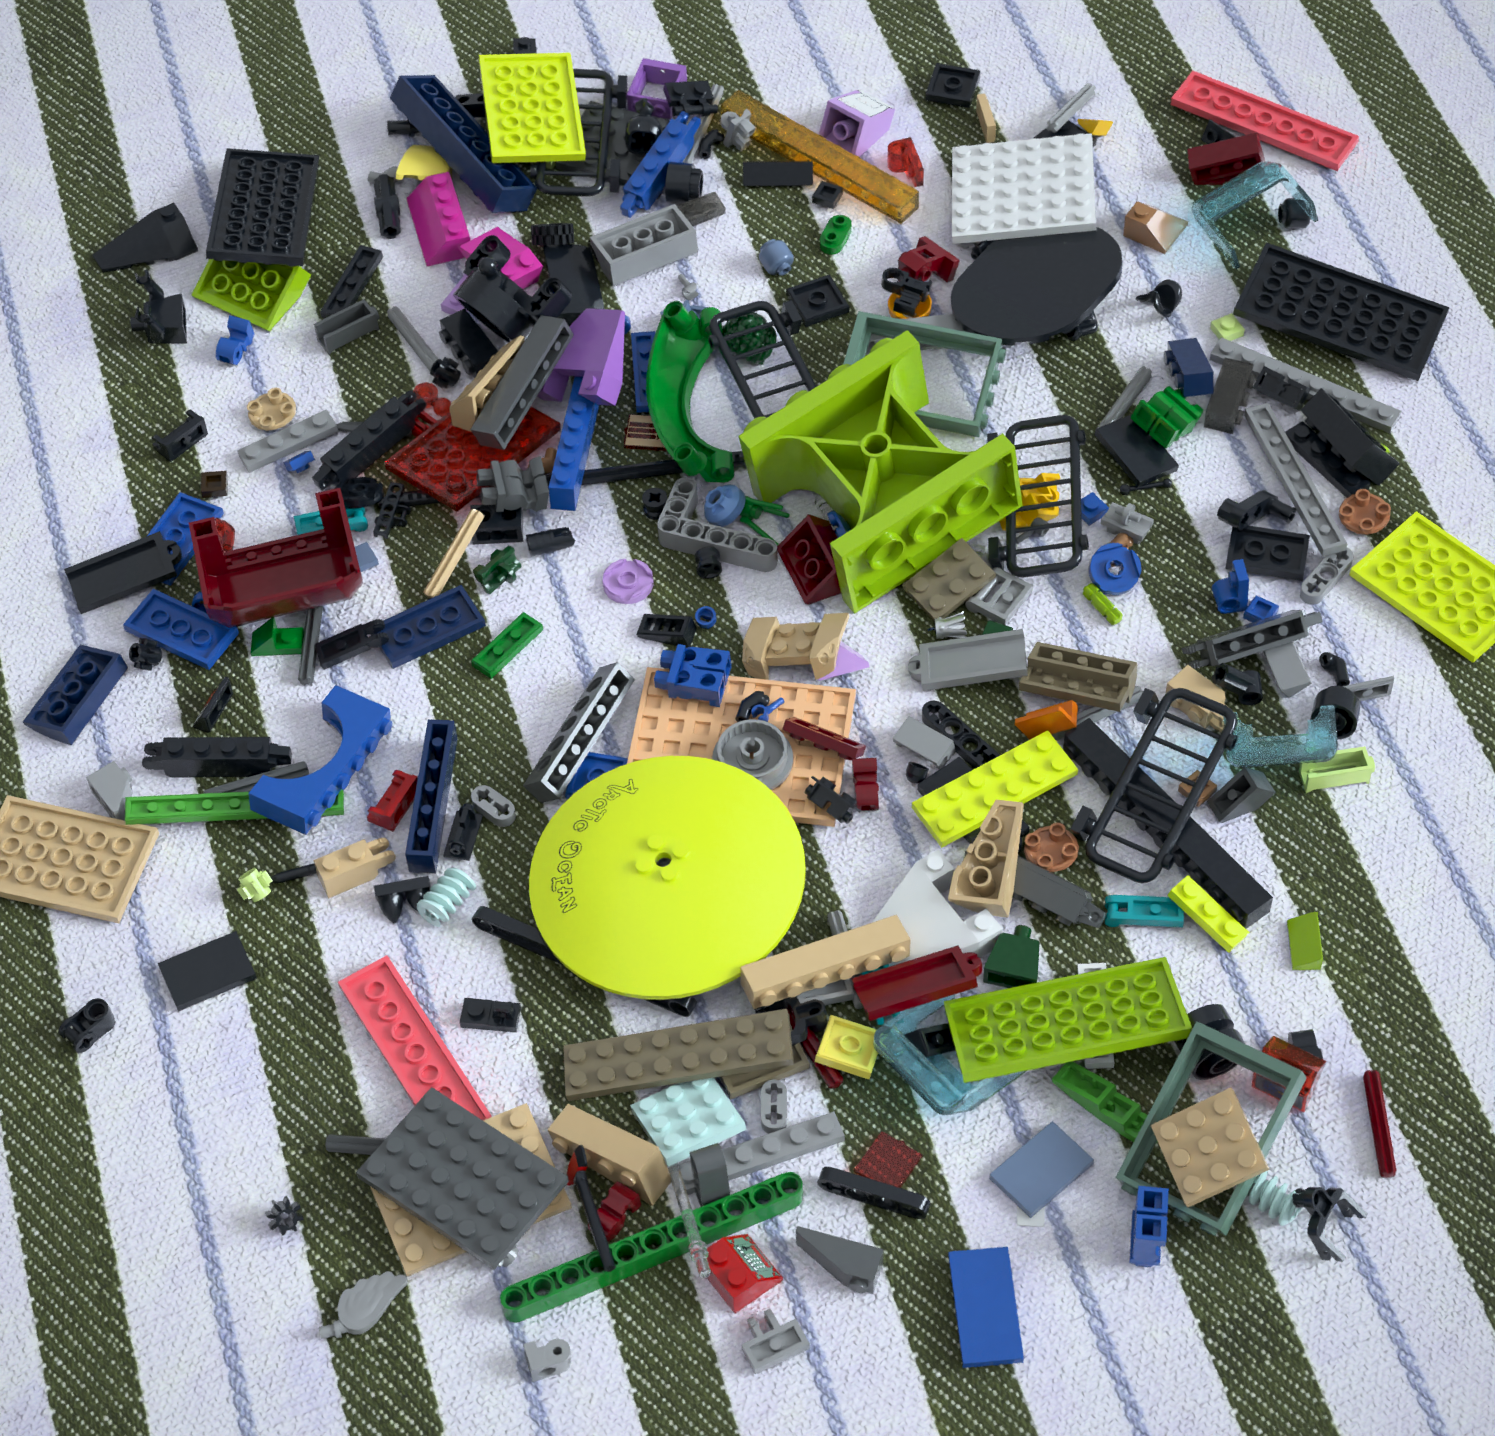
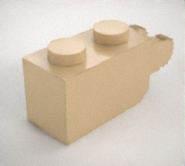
(1192, 680)
(352, 865)

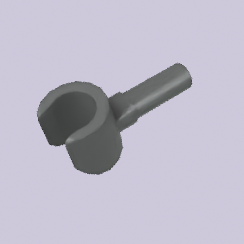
(1037, 521)

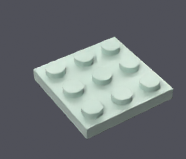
(687, 1118)

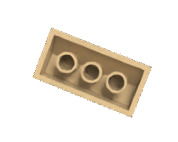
(473, 399)

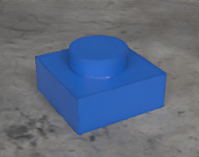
(299, 462)
(1092, 508)

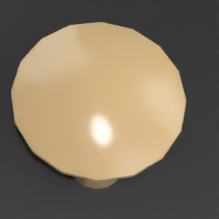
(271, 410)

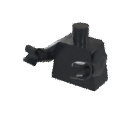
(163, 316)

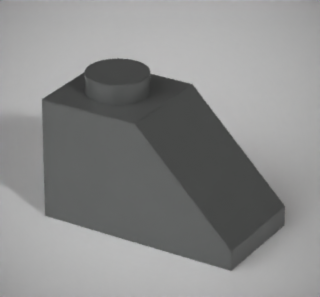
(1241, 795)

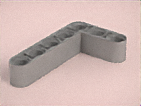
(685, 535)

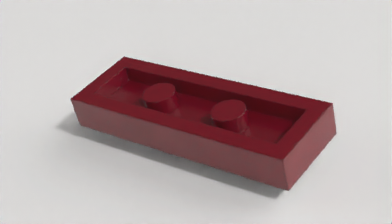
(823, 738)

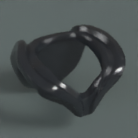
(1164, 297)

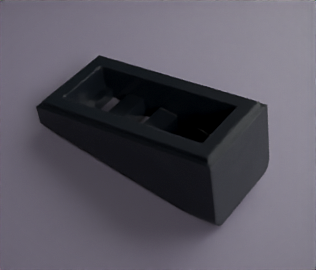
(682, 634)

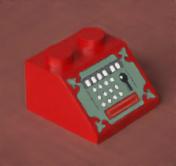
(740, 1271)

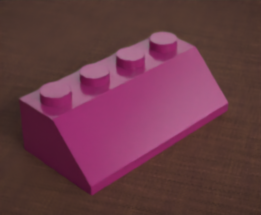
(438, 219)

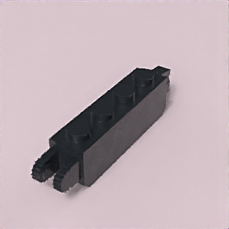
(369, 440)
(215, 756)

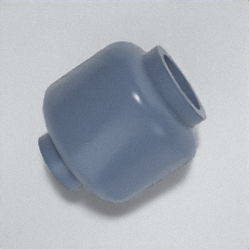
(776, 257)

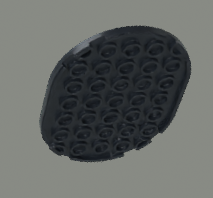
(1036, 285)

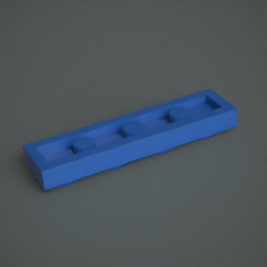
(641, 350)

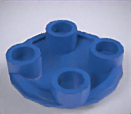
(842, 525)

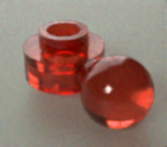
(440, 405)

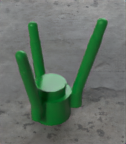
(753, 510)

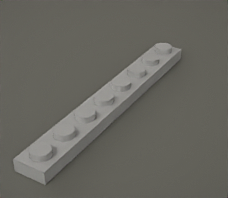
(1360, 406)
(1295, 480)

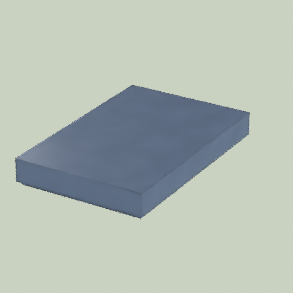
(1041, 1169)

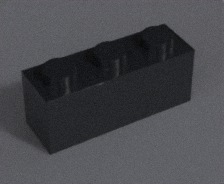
(467, 341)

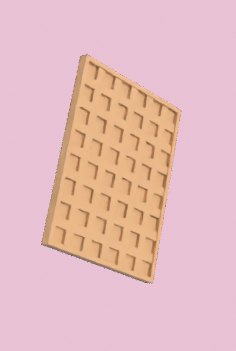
(694, 727)

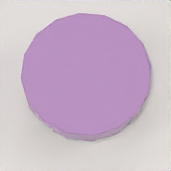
(627, 581)

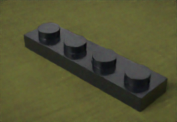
(352, 280)
(1320, 456)

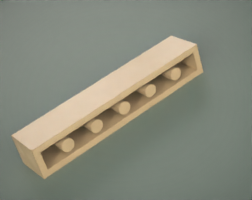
(825, 961)

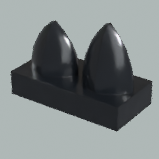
(391, 895)

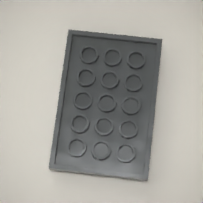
(462, 1177)

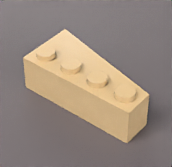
(612, 1152)

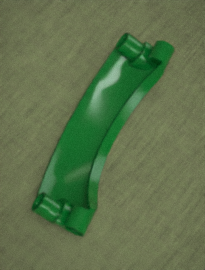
(672, 369)

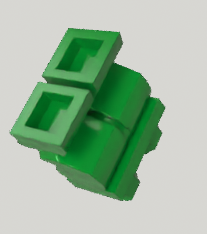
(1167, 416)

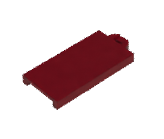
(917, 982)

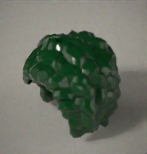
(752, 340)

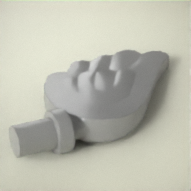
(364, 1304)

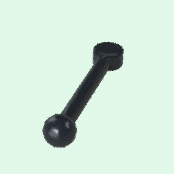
(1125, 489)

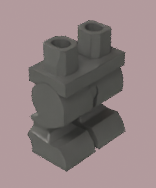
(514, 487)

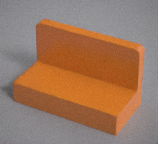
(1052, 718)

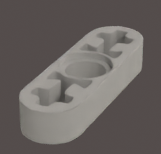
(1325, 585)

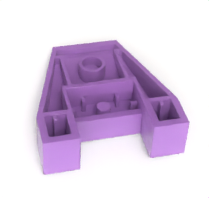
(591, 354)

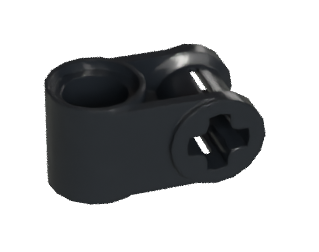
(87, 1026)

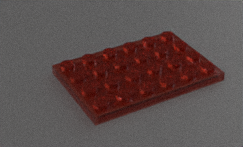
(447, 458)

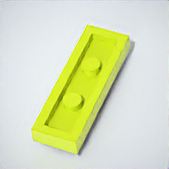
(1208, 913)

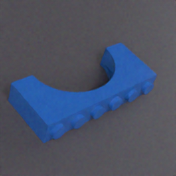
(304, 799)

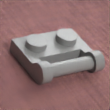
(1005, 600)

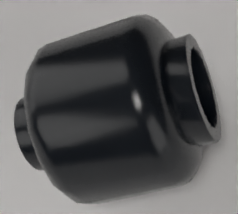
(1292, 215)

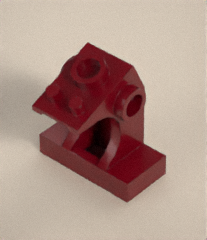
(920, 264)

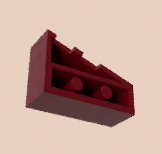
(1224, 159)

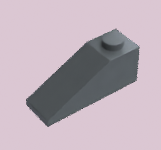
(848, 1261)

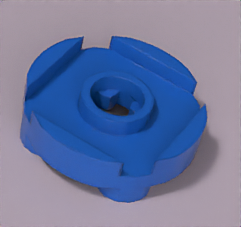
(1121, 557)

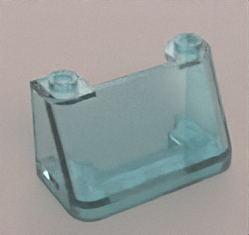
(1315, 746)

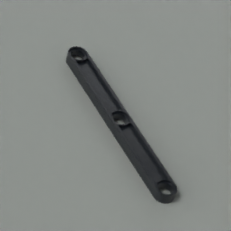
(532, 940)

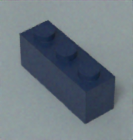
(1189, 367)

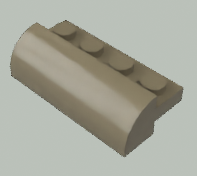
(1079, 676)

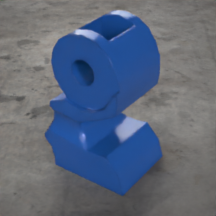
(232, 348)

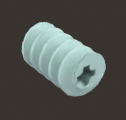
(444, 895)
(1274, 1198)

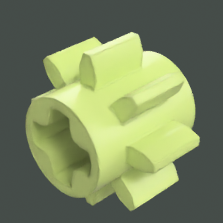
(254, 885)

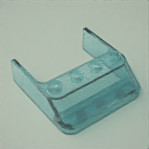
(1238, 192)
(932, 1076)

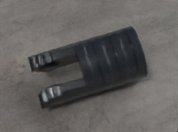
(549, 541)

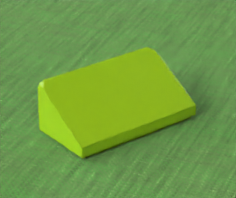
(1305, 942)

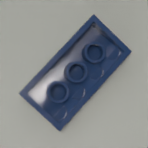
(76, 694)

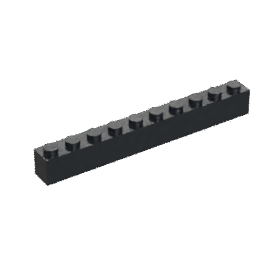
(1194, 850)

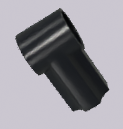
(1244, 684)

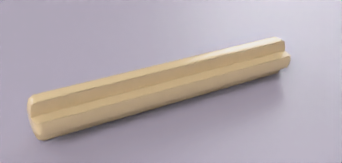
(453, 553)

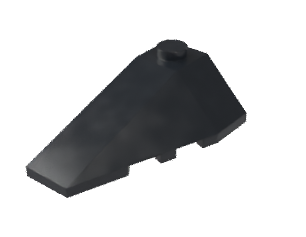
(153, 238)

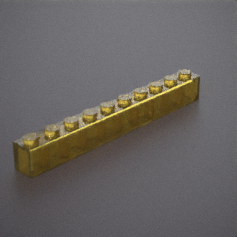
(829, 160)

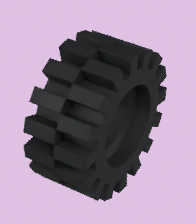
(552, 234)

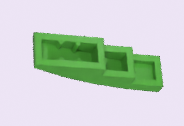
(1101, 1099)

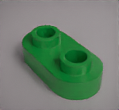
(838, 230)

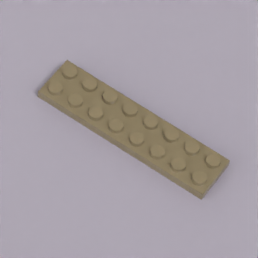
(678, 1055)

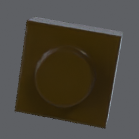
(214, 484)

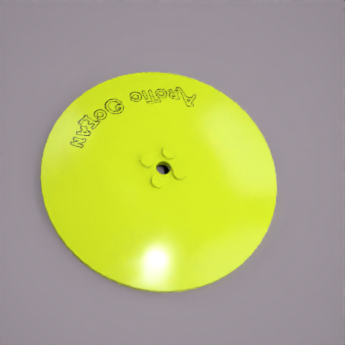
(674, 926)

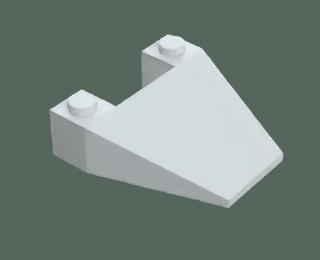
(931, 919)

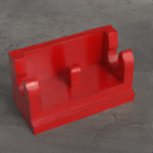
(394, 801)

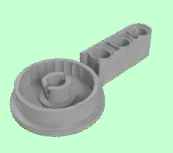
(772, 751)

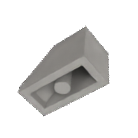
(110, 788)

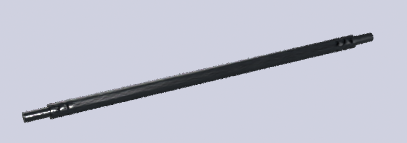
(591, 476)

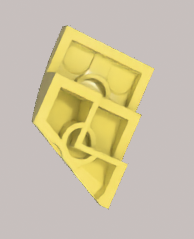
(421, 162)

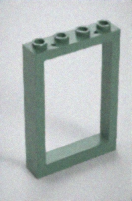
(869, 324)
(1206, 1038)

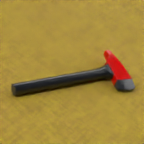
(577, 1175)

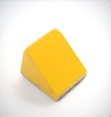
(1096, 127)

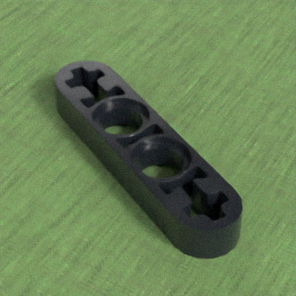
(964, 735)
(874, 1192)

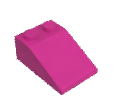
(522, 265)

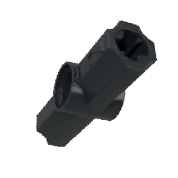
(387, 206)

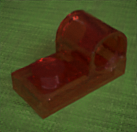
(904, 158)

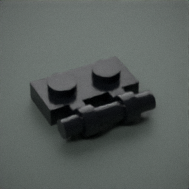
(690, 93)

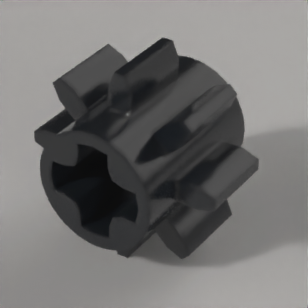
(445, 372)
(145, 654)
(284, 1224)

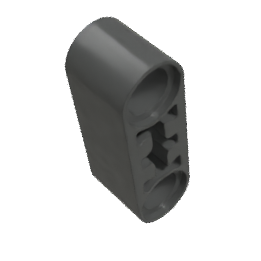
(709, 1174)

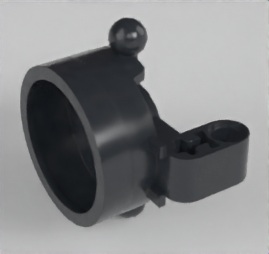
(499, 300)

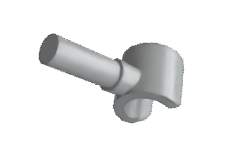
(689, 290)

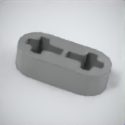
(489, 809)
(768, 1106)

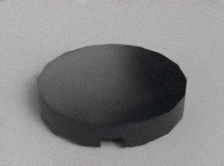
(361, 492)

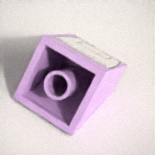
(856, 121)

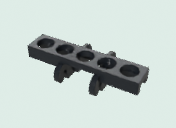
(393, 507)

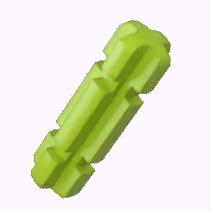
(1102, 604)

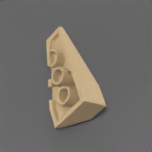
(990, 864)

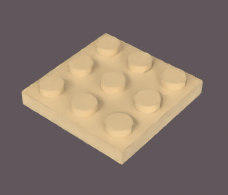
(1209, 1147)

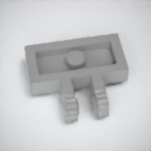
(775, 1345)

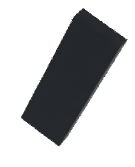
(777, 173)

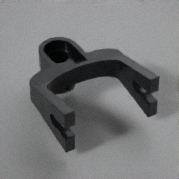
(806, 1014)
(1319, 1205)

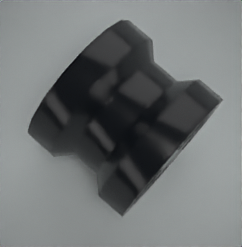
(654, 502)
(708, 562)

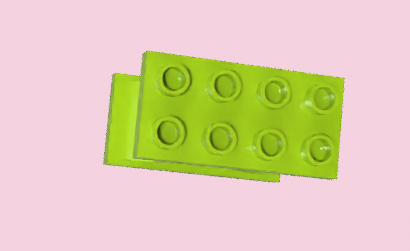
(880, 469)

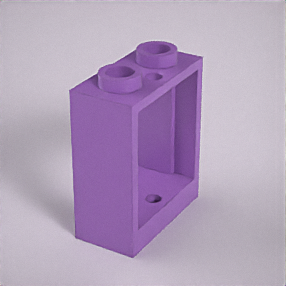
(651, 72)

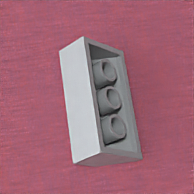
(644, 244)

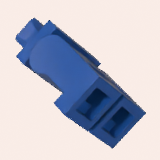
(694, 673)
(1148, 1226)

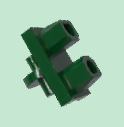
(498, 570)

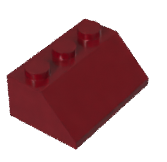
(810, 559)

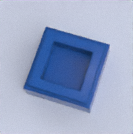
(1260, 609)

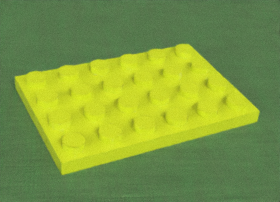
(531, 108)
(1434, 584)

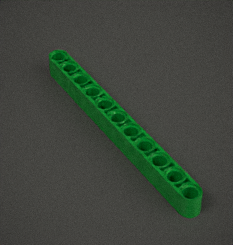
(646, 1258)

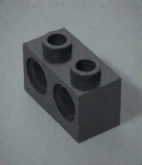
(498, 526)

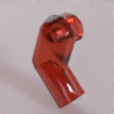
(226, 533)

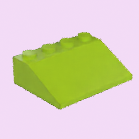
(251, 289)

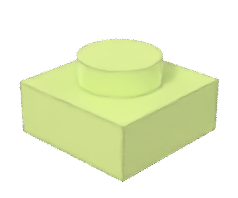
(1227, 327)

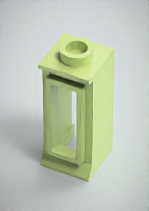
(1345, 768)

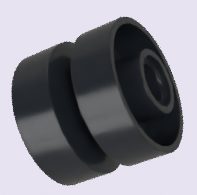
(1217, 1018)

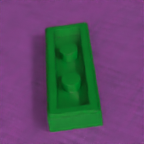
(507, 645)

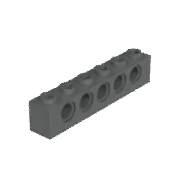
(579, 733)

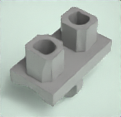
(738, 129)
(1126, 520)

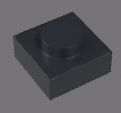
(827, 195)

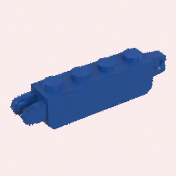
(650, 175)

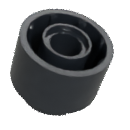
(683, 182)
(1346, 708)

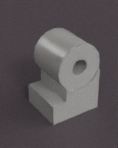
(548, 1359)

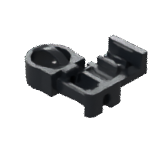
(908, 288)

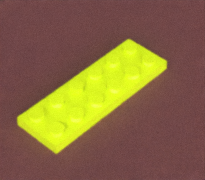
(1013, 776)

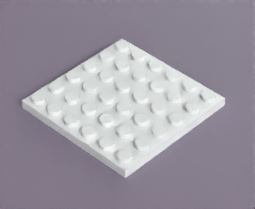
(1023, 188)

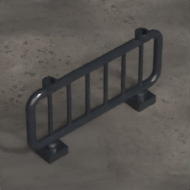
(608, 175)
(786, 324)
(996, 552)
(1147, 707)

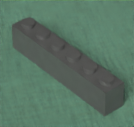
(522, 382)

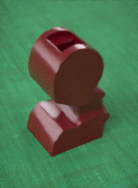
(865, 783)
(614, 1207)

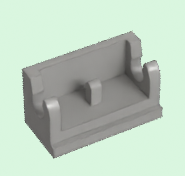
(925, 742)

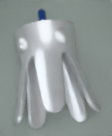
(949, 626)

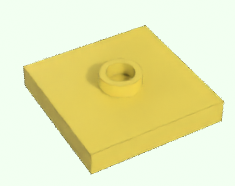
(848, 1047)

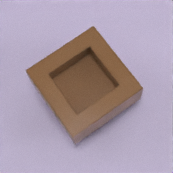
(1208, 791)

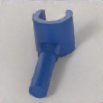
(761, 709)

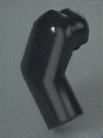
(706, 142)
(1335, 666)
(749, 702)

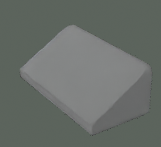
(1287, 668)
(1372, 688)

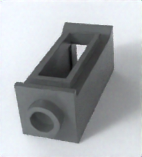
(346, 325)

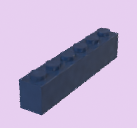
(431, 796)

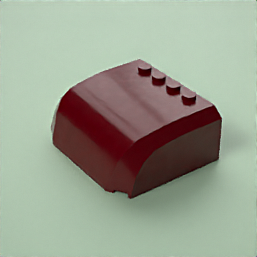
(280, 573)

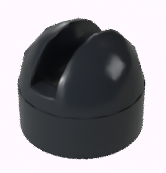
(916, 772)

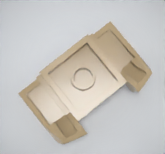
(793, 644)

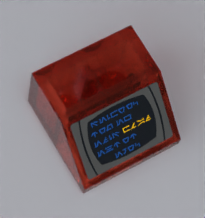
(1309, 1064)

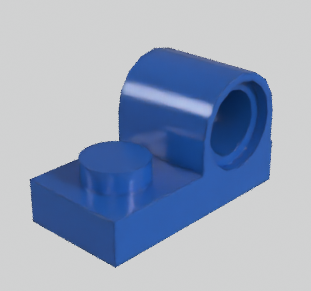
(1232, 592)

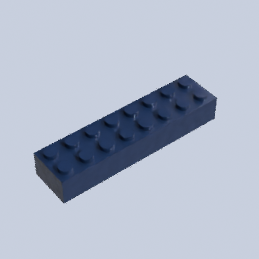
(461, 143)

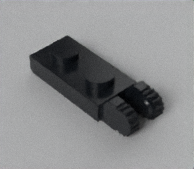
(351, 643)

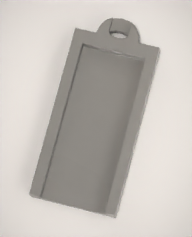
(970, 660)

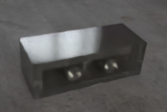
(1230, 396)

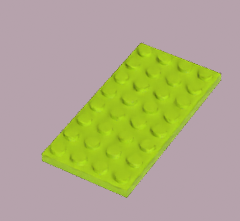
(1066, 1019)

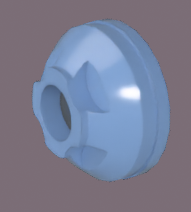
(728, 506)

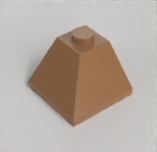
(1152, 227)

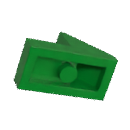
(270, 640)

